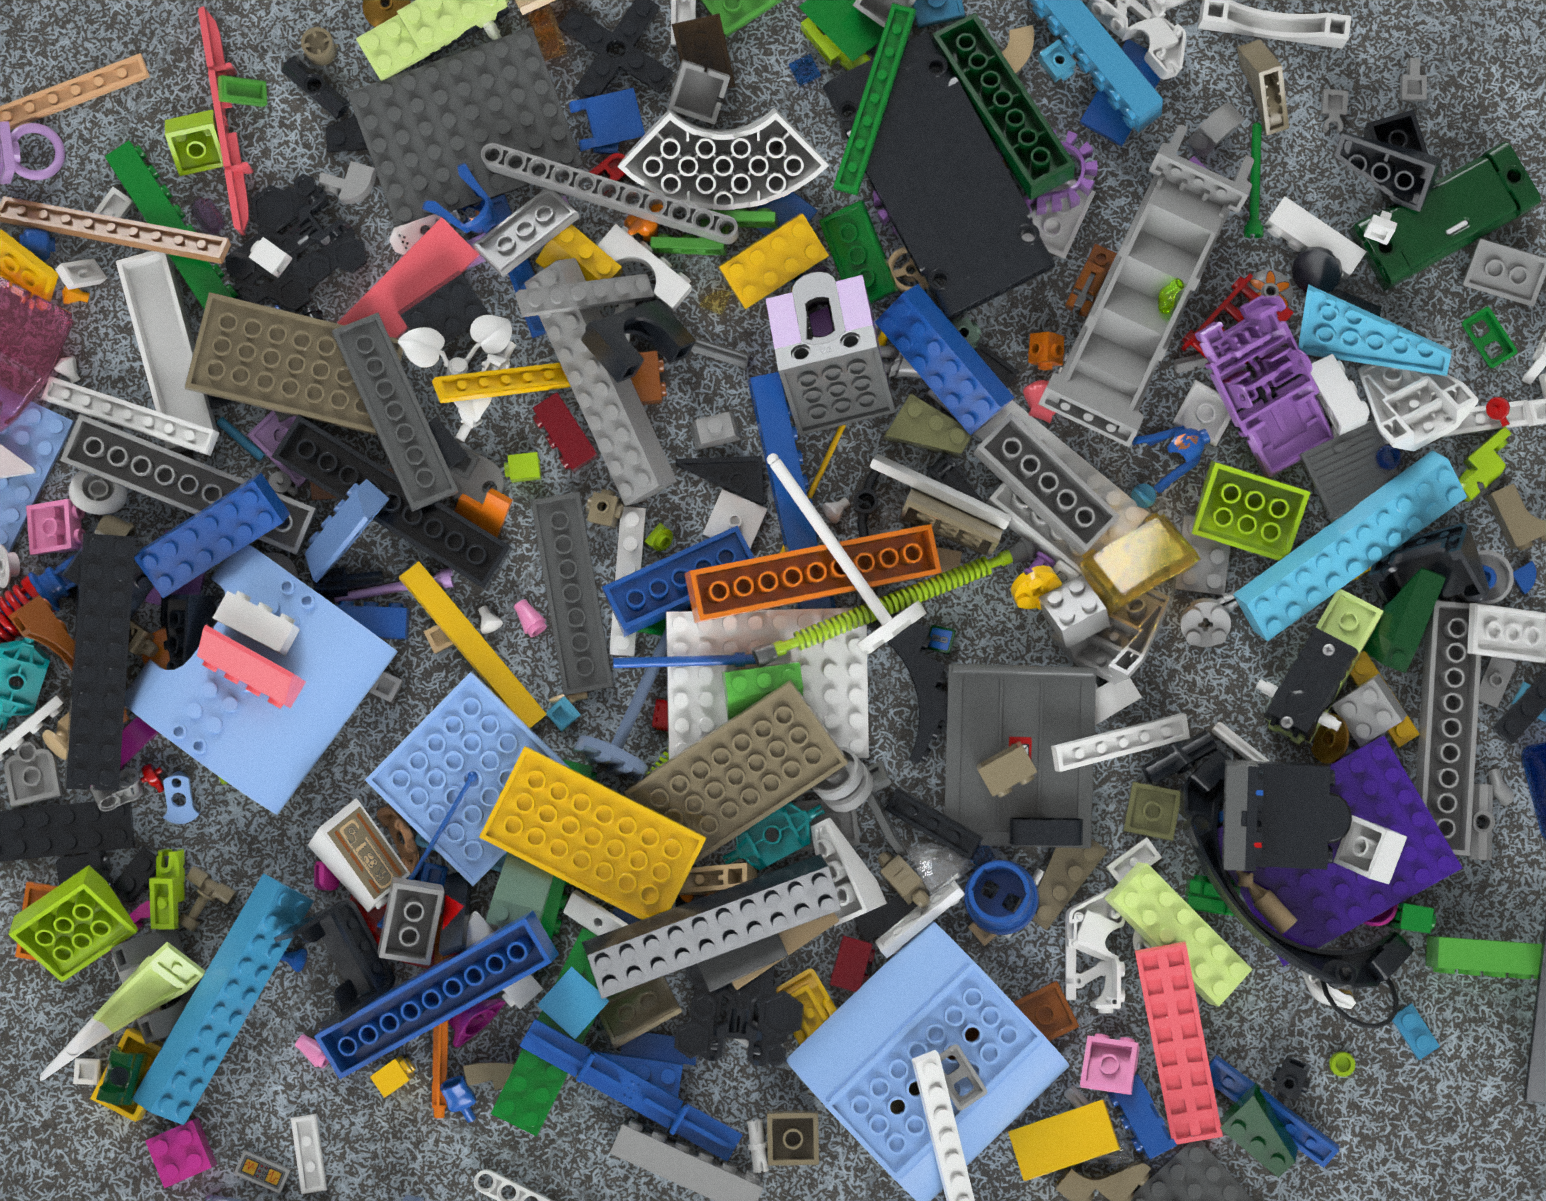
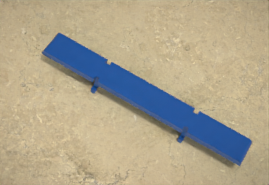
(630, 1090)

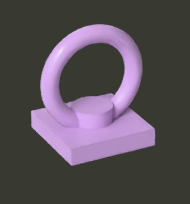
(11, 152)

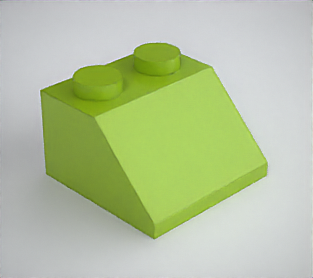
(194, 142)

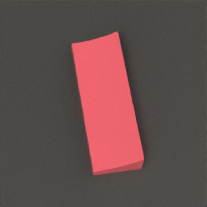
(424, 266)

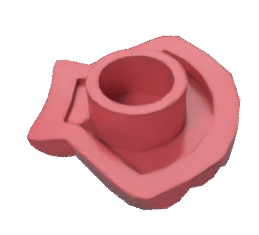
(1033, 395)

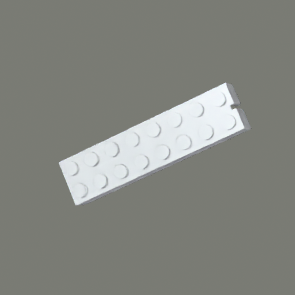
(163, 337)

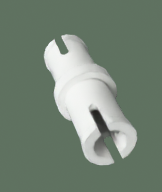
(757, 1146)

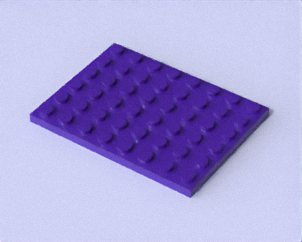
(1339, 898)

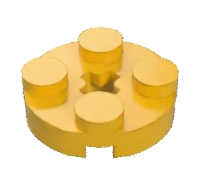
(1029, 587)

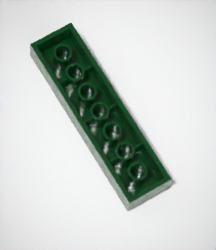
(1004, 107)

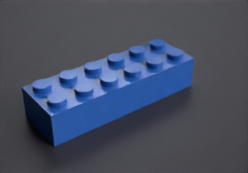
(944, 359)
(212, 535)

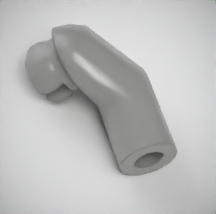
(1500, 789)

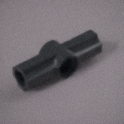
(326, 96)
(1179, 757)

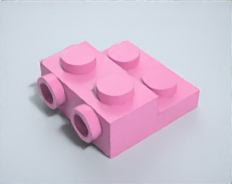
(54, 527)
(1110, 1064)

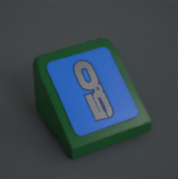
(941, 639)

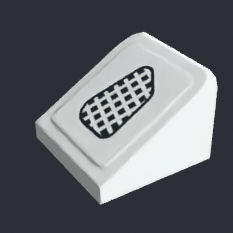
(1064, 572)

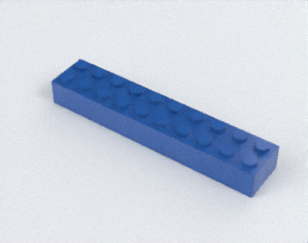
(437, 994)

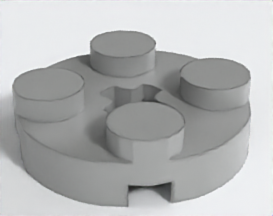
(1205, 636)

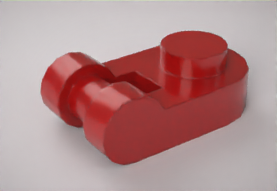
(610, 165)

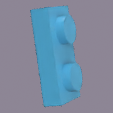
(1415, 1032)

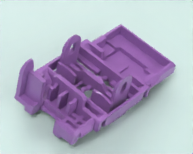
(1283, 424)

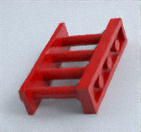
(1239, 286)

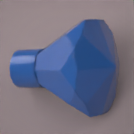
(296, 959)

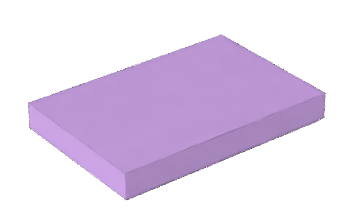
(268, 436)

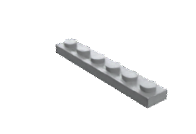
(584, 295)

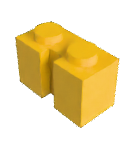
(393, 1075)

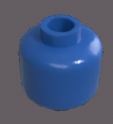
(38, 242)

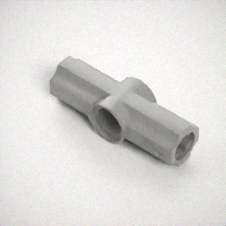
(1482, 838)

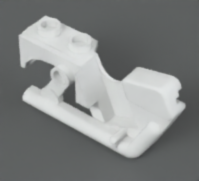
(1165, 39)
(1086, 930)

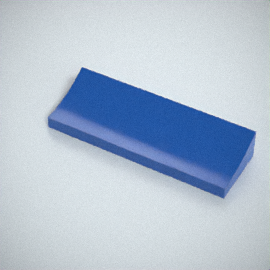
(662, 587)

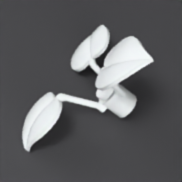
(425, 344)

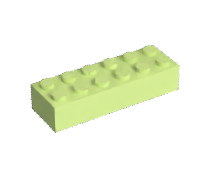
(1167, 919)

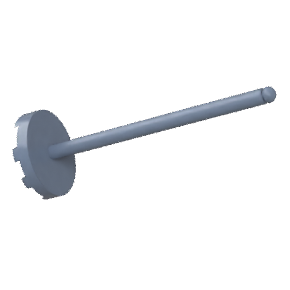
(612, 754)

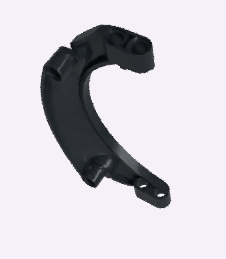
(1356, 967)

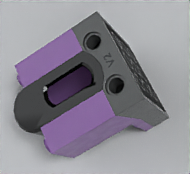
(831, 356)

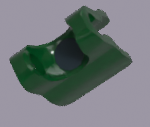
(122, 1077)

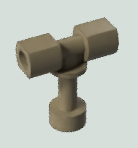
(208, 890)

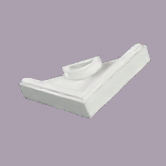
(12, 465)

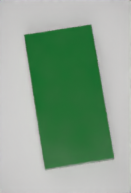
(858, 249)

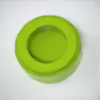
(1342, 1063)

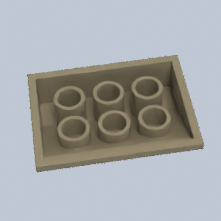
(951, 522)

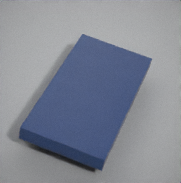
(1101, 116)

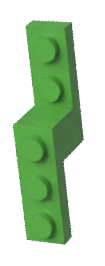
(701, 246)

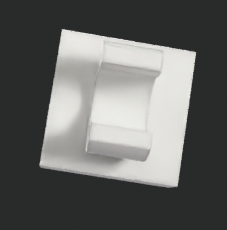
(1380, 228)

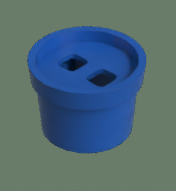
(989, 913)

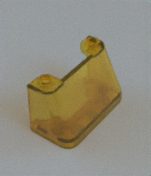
(1138, 562)

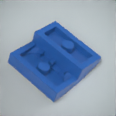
(787, 208)

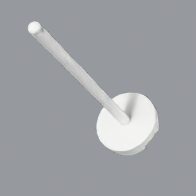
(890, 626)

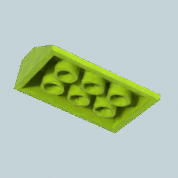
(1249, 511)
(73, 924)

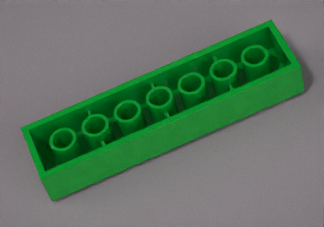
(533, 1081)

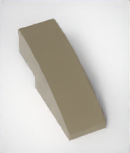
(488, 1070)

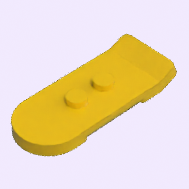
(817, 1003)

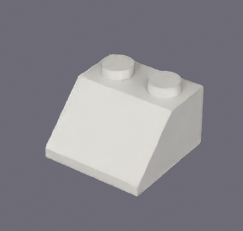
(1370, 850)

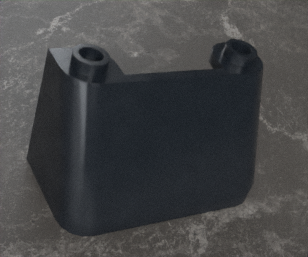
(1443, 551)

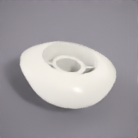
(96, 494)

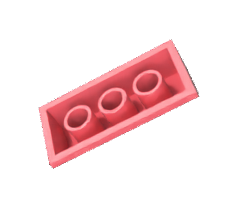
(249, 667)

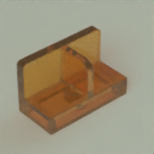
(547, 33)

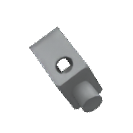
(715, 430)

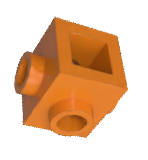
(1046, 350)

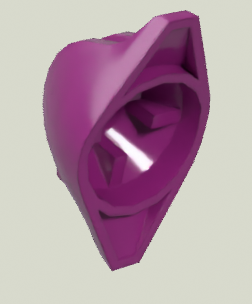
(467, 1022)

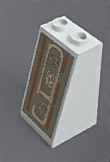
(358, 855)

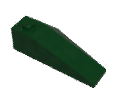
(1405, 620)

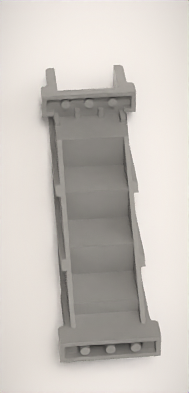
(1124, 329)

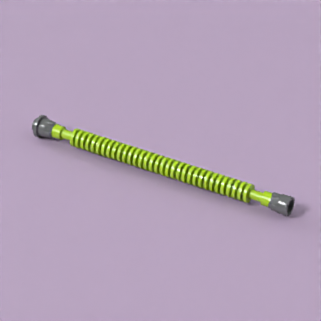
(894, 602)

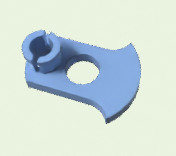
(179, 813)

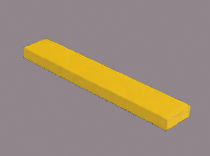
(500, 382)

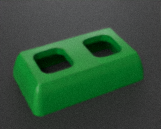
(1495, 333)

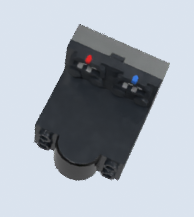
(1281, 815)

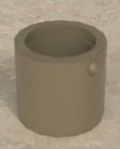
(318, 46)
(115, 526)

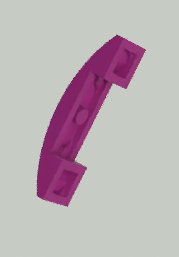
(134, 738)

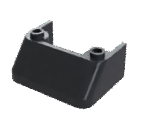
(353, 952)

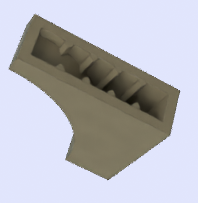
(1267, 84)

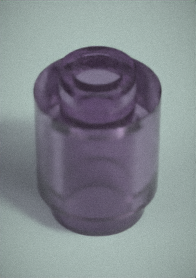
(207, 215)

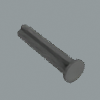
(721, 353)

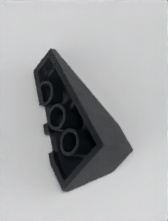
(1396, 170)

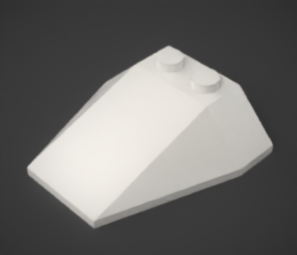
(1414, 405)

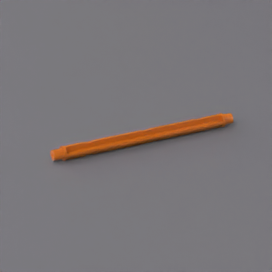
(440, 1048)

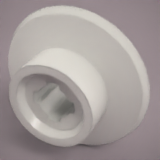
(8, 566)

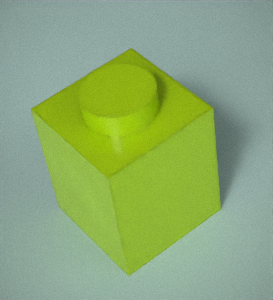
(523, 467)

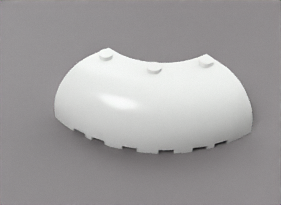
(723, 165)

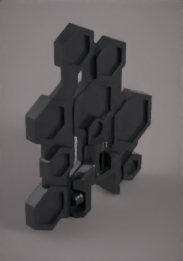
(274, 211)
(778, 1018)

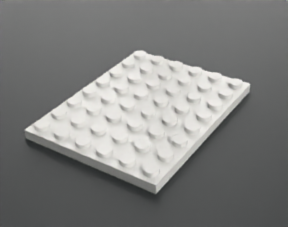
(830, 671)

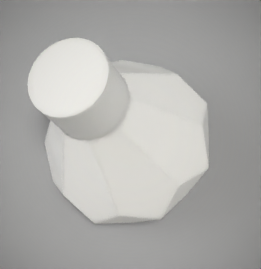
(67, 367)
(834, 510)
(489, 621)

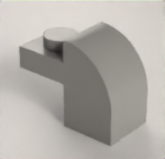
(1215, 129)
(355, 186)

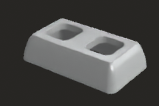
(965, 1070)

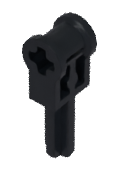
(952, 476)
(337, 582)

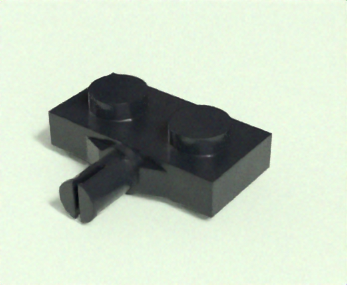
(136, 875)

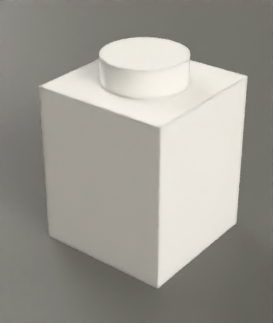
(269, 257)

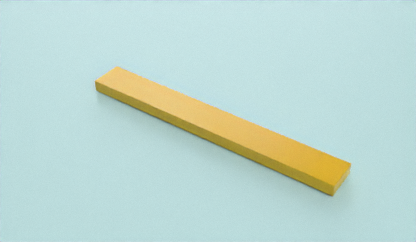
(471, 644)

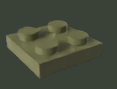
(1152, 811)

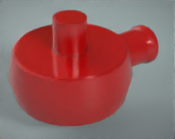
(1498, 409)
(152, 776)

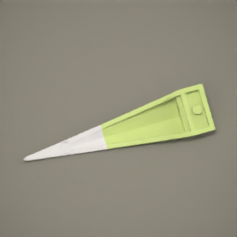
(152, 984)

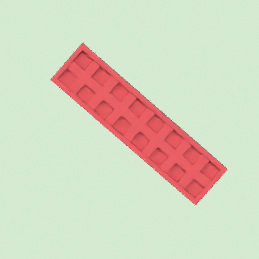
(1178, 1043)

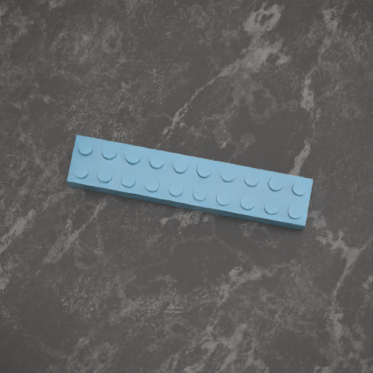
(1350, 545)

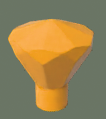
(74, 295)

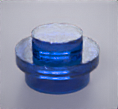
(1388, 457)

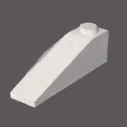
(854, 883)

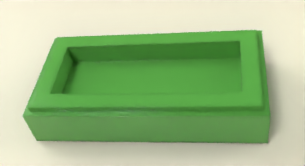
(242, 91)

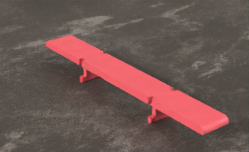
(228, 141)

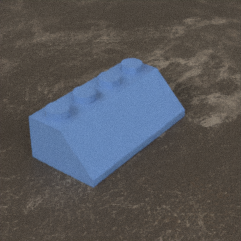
(344, 528)

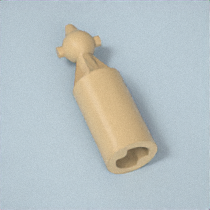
(1267, 903)

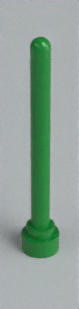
(1254, 224)

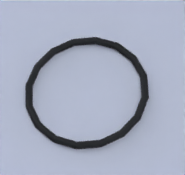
(1357, 1022)

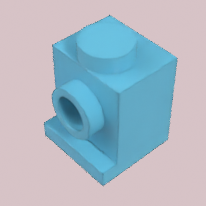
(1057, 71)

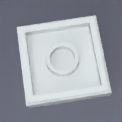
(1203, 410)

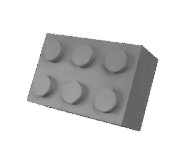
(410, 921)

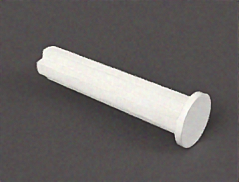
(1237, 743)

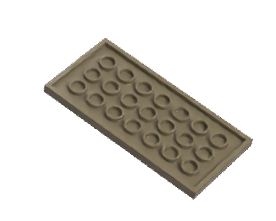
(276, 363)
(743, 769)

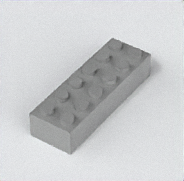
(1046, 484)
(684, 1166)

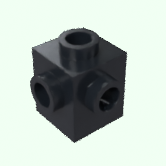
(1297, 1072)

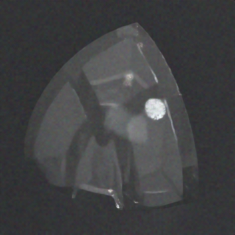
(938, 864)

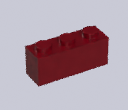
(564, 433)

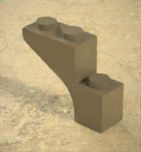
(1114, 1185)

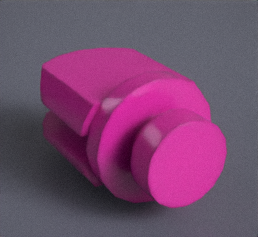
(324, 878)

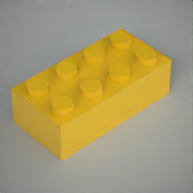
(773, 260)

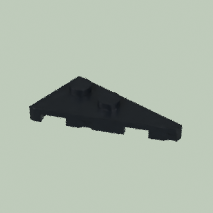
(735, 474)

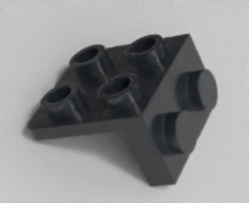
(72, 865)

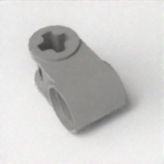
(111, 799)

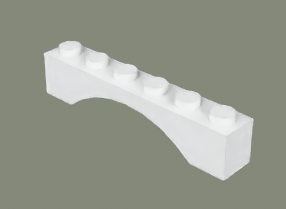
(1313, 29)

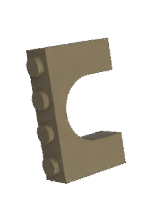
(1514, 519)

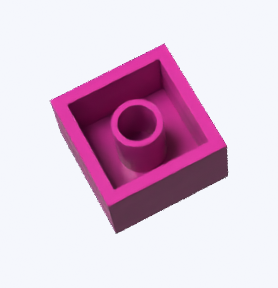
(181, 1152)

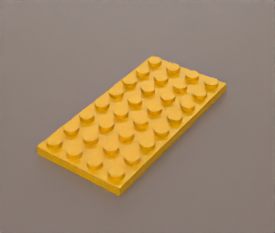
(592, 836)

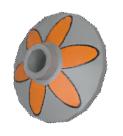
(1271, 279)

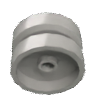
(1504, 578)
(847, 786)

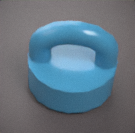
(1144, 495)

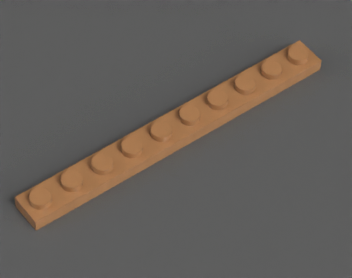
(114, 230)

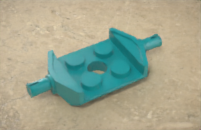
(30, 663)
(793, 835)

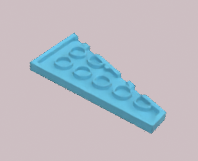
(1362, 337)

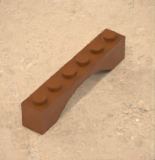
(40, 624)

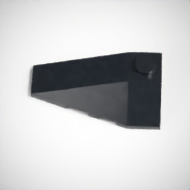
(184, 622)

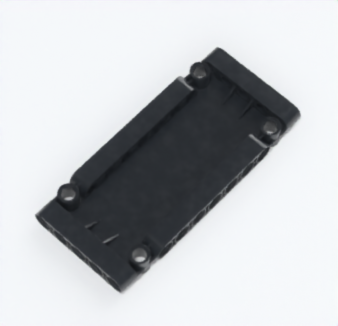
(944, 183)

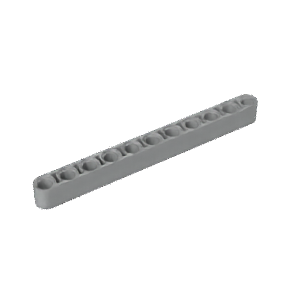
(601, 185)

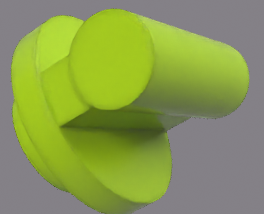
(660, 538)

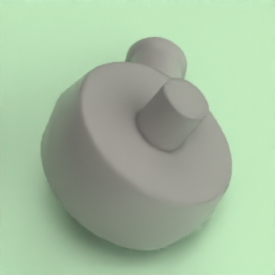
(282, 483)

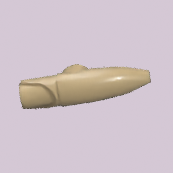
(572, 698)

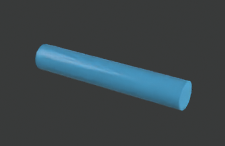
(241, 439)

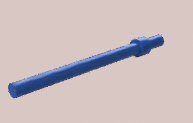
(739, 659)

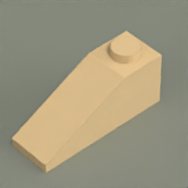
(715, 878)

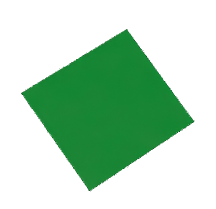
(844, 25)

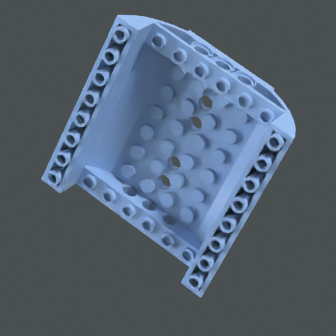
(909, 1008)

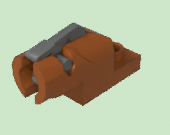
(1090, 279)

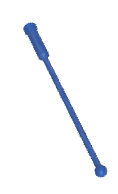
(472, 776)

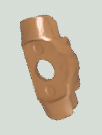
(396, 823)

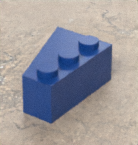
(1143, 1120)

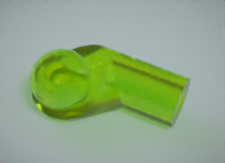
(1167, 294)

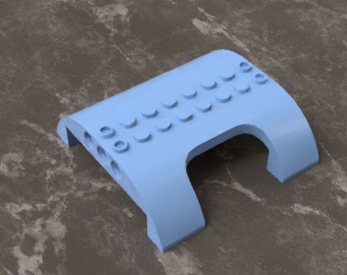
(242, 734)

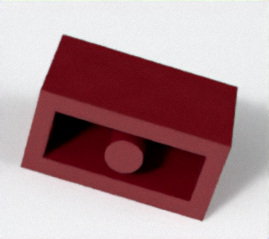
(851, 963)

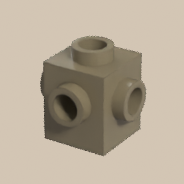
(610, 514)

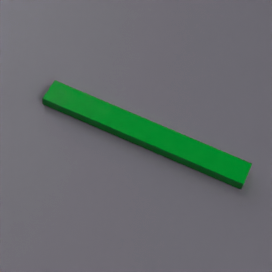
(874, 99)

